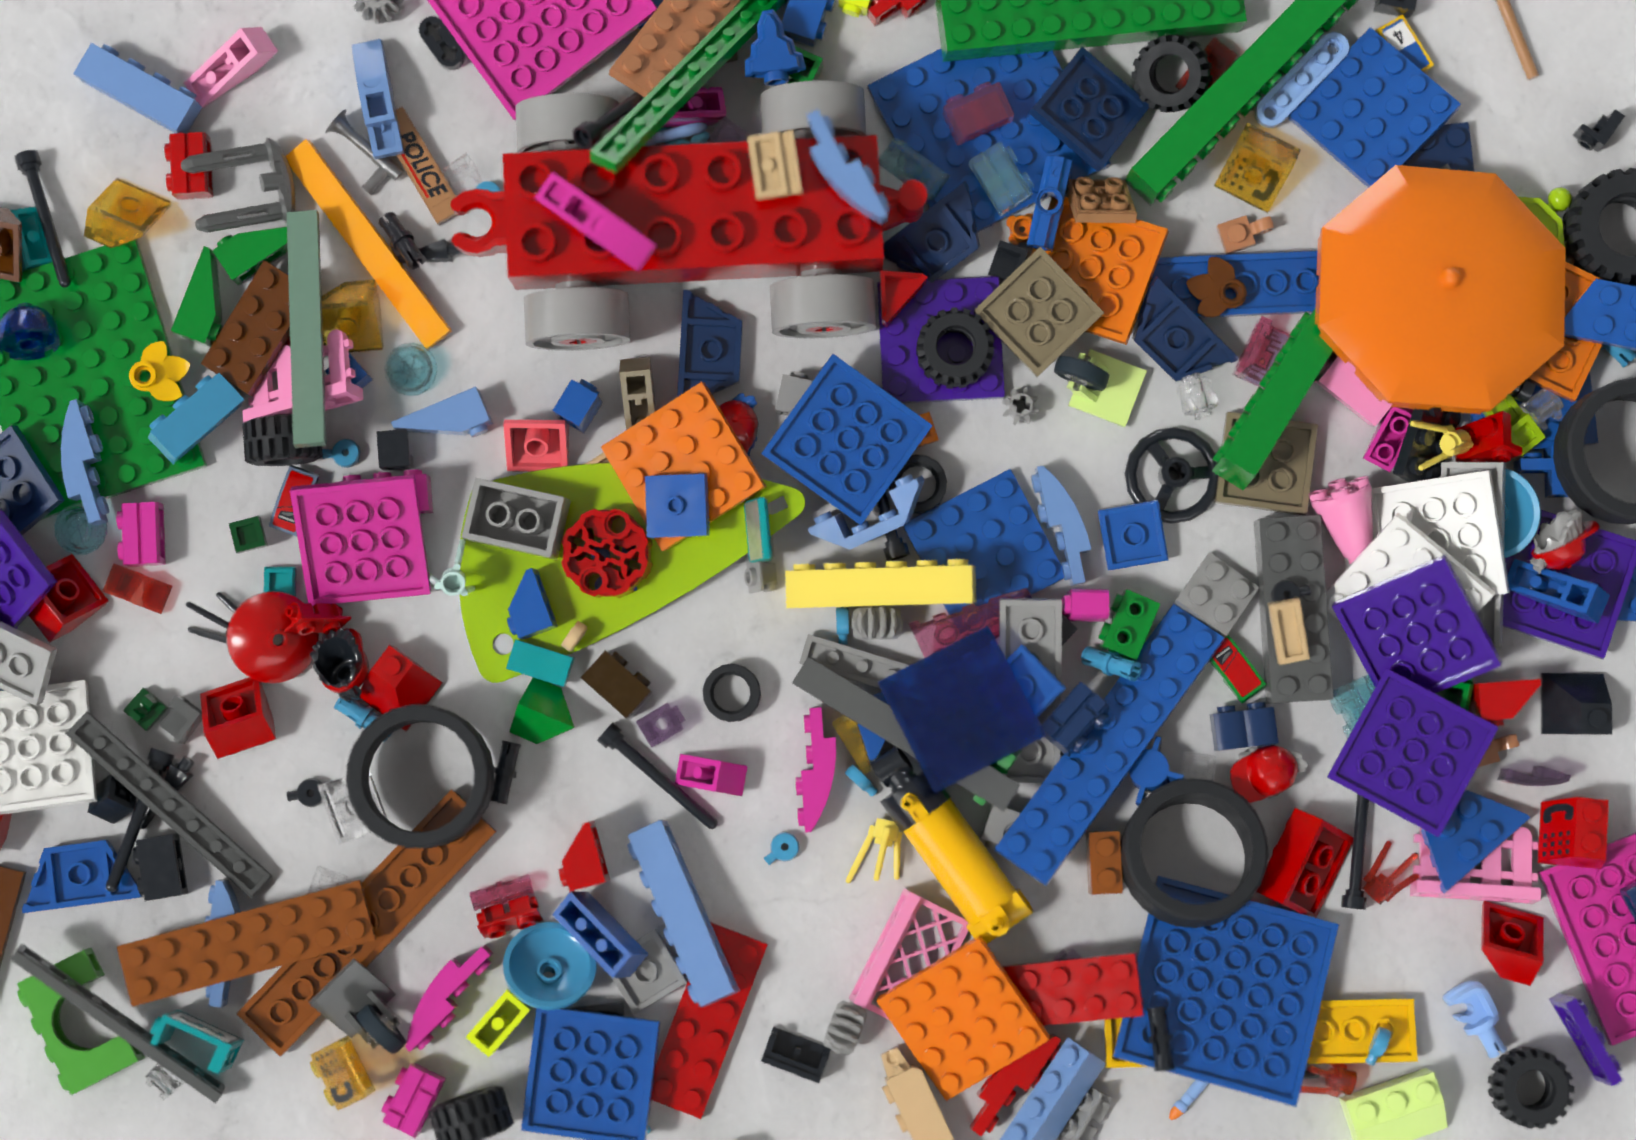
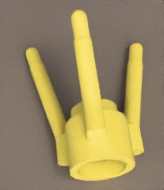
(1451, 443)
(885, 834)

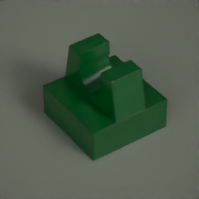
(248, 534)
(145, 709)

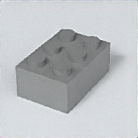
(516, 518)

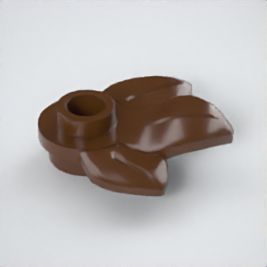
(1211, 288)

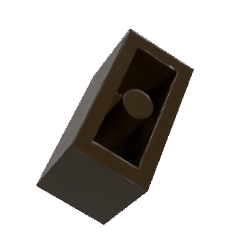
(617, 683)

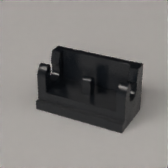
(796, 1055)

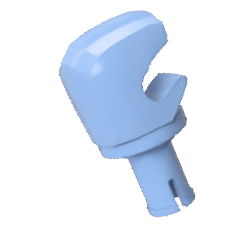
(1479, 1016)

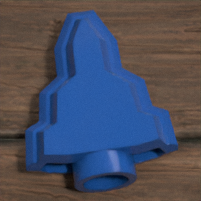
(773, 53)

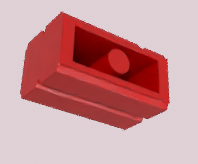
(182, 183)

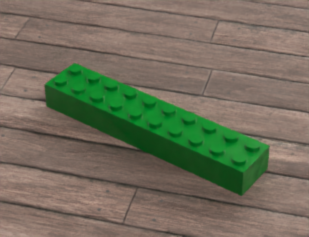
(1030, 26)
(1232, 95)

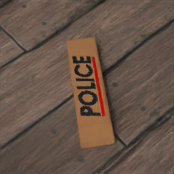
(424, 171)

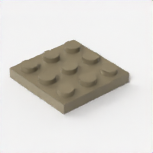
(1038, 312)
(1284, 476)

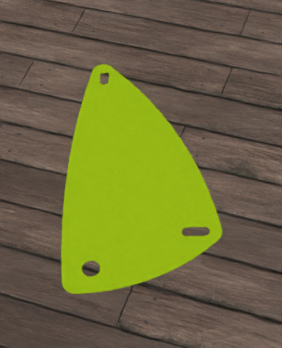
(674, 572)

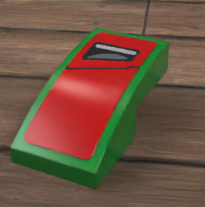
(1237, 670)

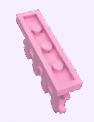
(338, 385)
(1489, 874)

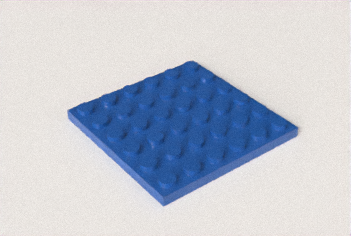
(913, 108)
(1234, 994)

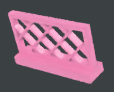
(890, 941)

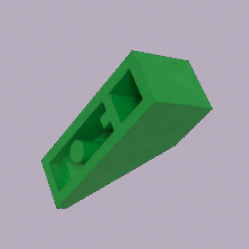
(246, 251)
(200, 309)

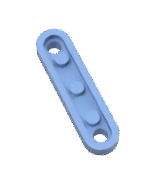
(1301, 79)

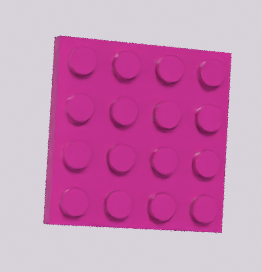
(361, 540)

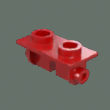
(305, 621)
(495, 922)

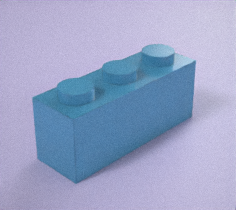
(194, 417)

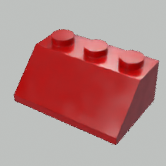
(1305, 863)

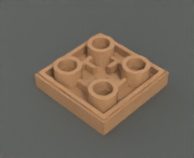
(1101, 201)

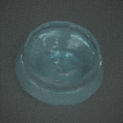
(410, 369)
(76, 533)

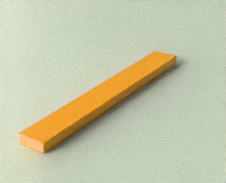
(367, 244)

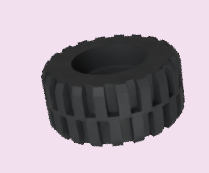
(1583, 229)

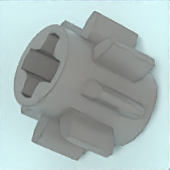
(1012, 408)

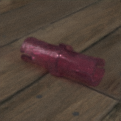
(501, 892)

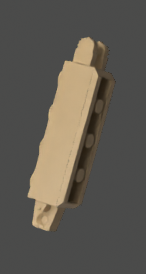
(913, 1098)

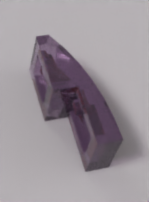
(1539, 777)

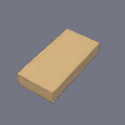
(1288, 631)

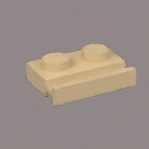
(774, 165)

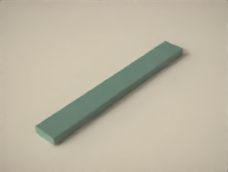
(306, 329)

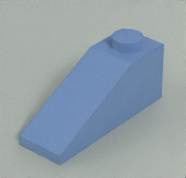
(456, 415)

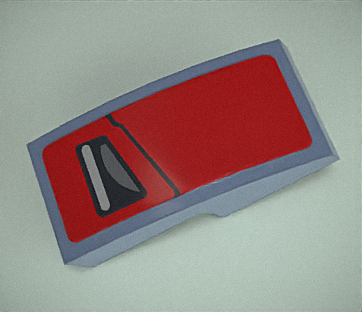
(282, 515)

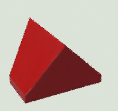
(897, 291)

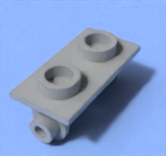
(760, 575)
(1094, 1107)

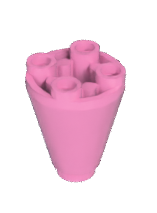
(1346, 514)

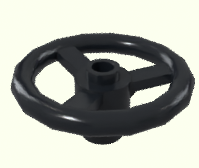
(1180, 465)

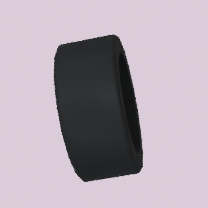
(939, 475)
(715, 676)

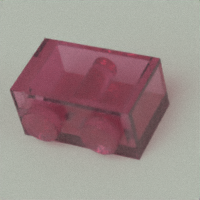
(977, 112)

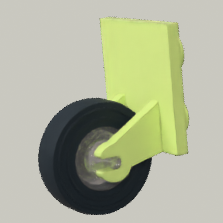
(1101, 385)

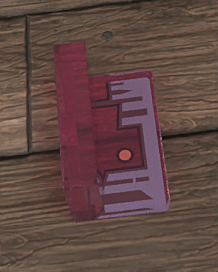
(1260, 351)

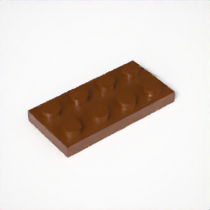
(253, 331)

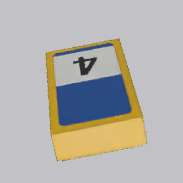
(1403, 38)

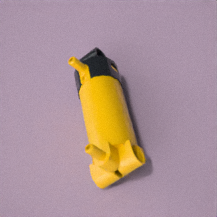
(950, 849)

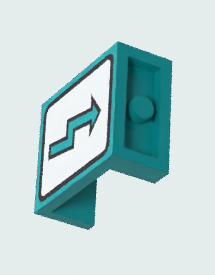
(227, 1043)

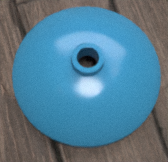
(1521, 513)
(553, 950)

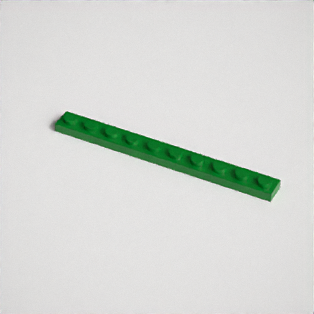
(680, 85)

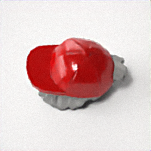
(1562, 541)
(1265, 772)

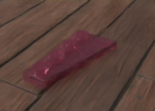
(948, 629)

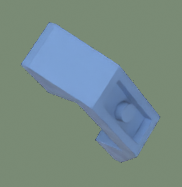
(836, 530)

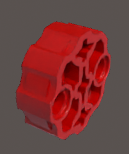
(582, 570)

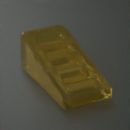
(852, 739)

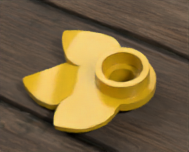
(164, 372)

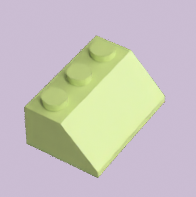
(1396, 1108)

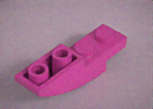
(595, 221)
(1388, 438)
(815, 783)
(436, 1005)

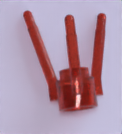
(1382, 888)
(1338, 1078)

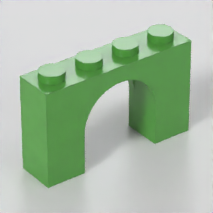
(77, 1064)

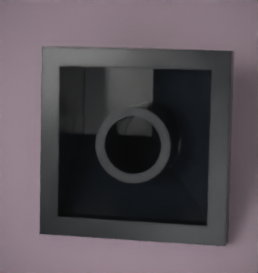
(1575, 704)

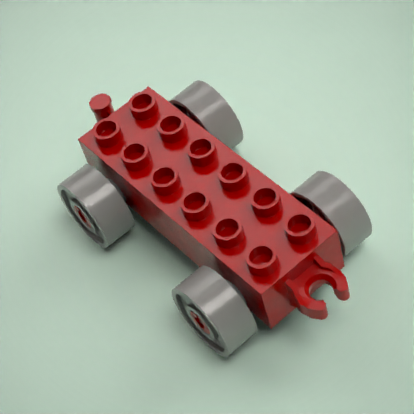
(697, 211)

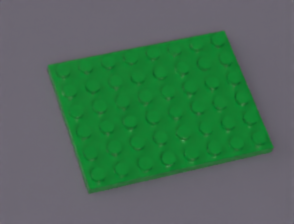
(103, 329)

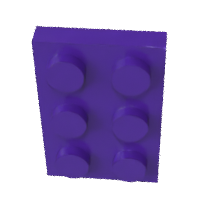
(1587, 1039)

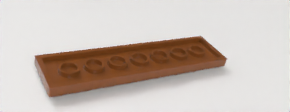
(246, 943)

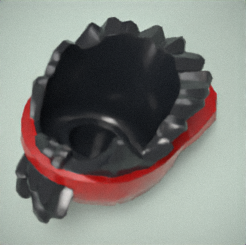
(341, 662)

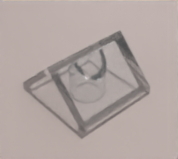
(340, 811)

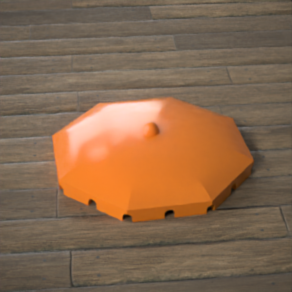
(1440, 289)

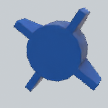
(1152, 771)

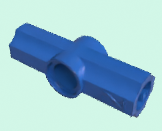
(1053, 184)

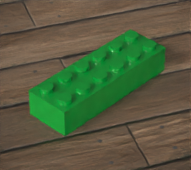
(1272, 405)

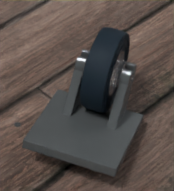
(354, 1004)

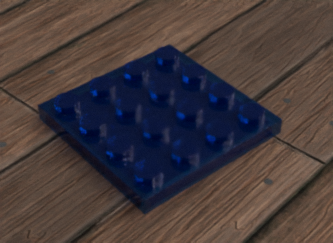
(961, 709)

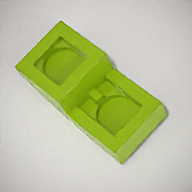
(1523, 428)

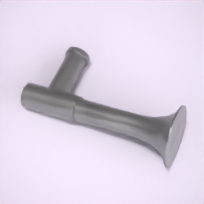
(386, 166)

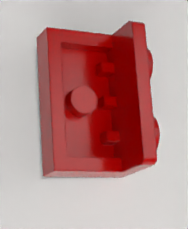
(1490, 440)

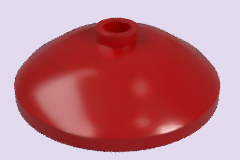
(252, 635)

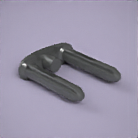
(280, 179)

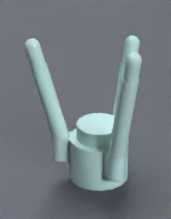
(453, 579)

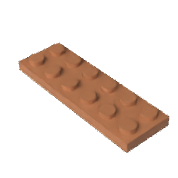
(667, 40)

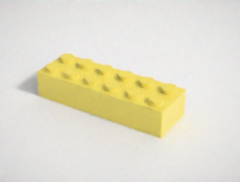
(880, 586)

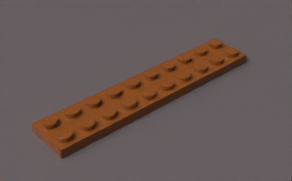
(394, 896)

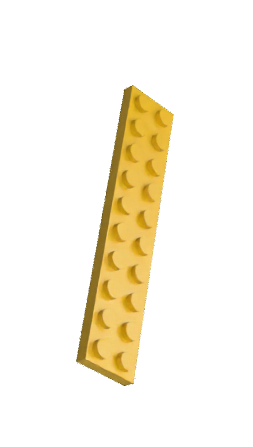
(1340, 1032)

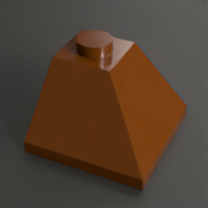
(10, 246)

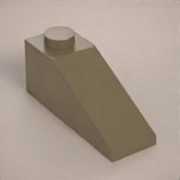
(637, 389)

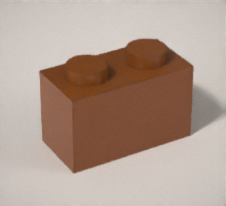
(1104, 862)

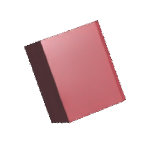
(536, 444)

